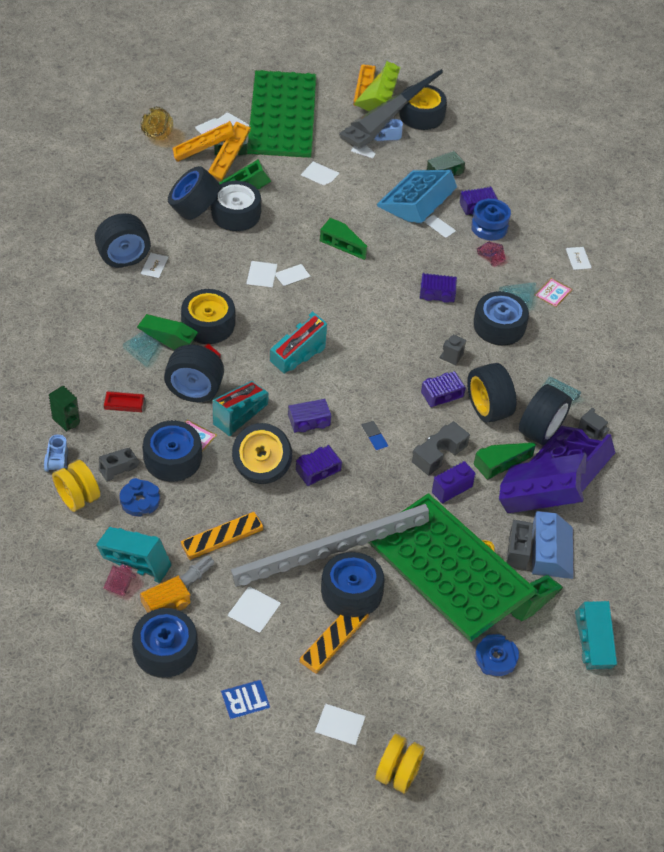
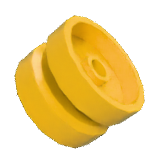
(76, 485)
(400, 763)

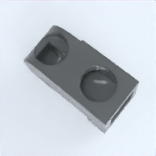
(117, 463)

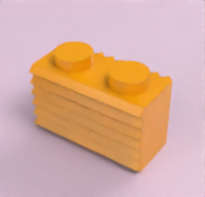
(166, 595)

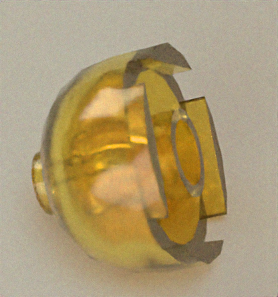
(157, 123)

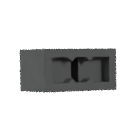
(519, 544)

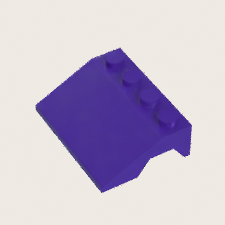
(574, 441)
(543, 483)

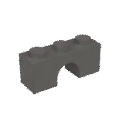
(449, 438)

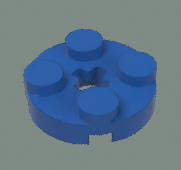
(135, 488)
(492, 665)

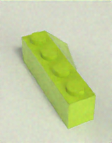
(380, 89)

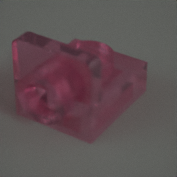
(493, 251)
(119, 579)

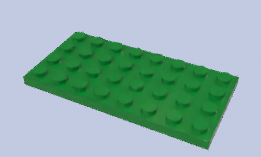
(282, 114)
(455, 570)

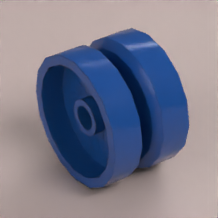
(490, 219)

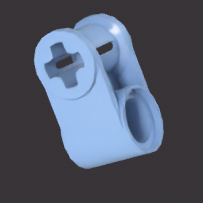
(391, 131)
(56, 453)

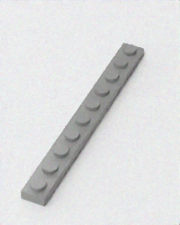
(327, 546)

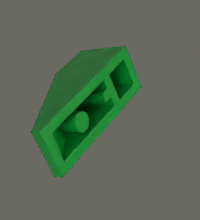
(253, 174)
(343, 238)
(167, 331)
(499, 458)
(545, 590)

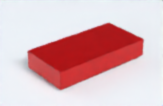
(124, 401)

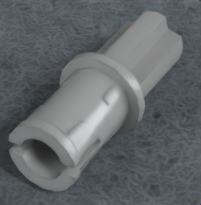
(195, 571)

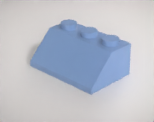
(552, 546)

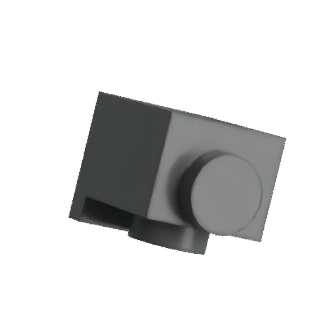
(453, 349)
(593, 425)

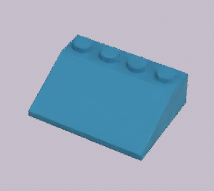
(419, 194)

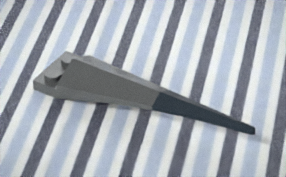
(369, 125)

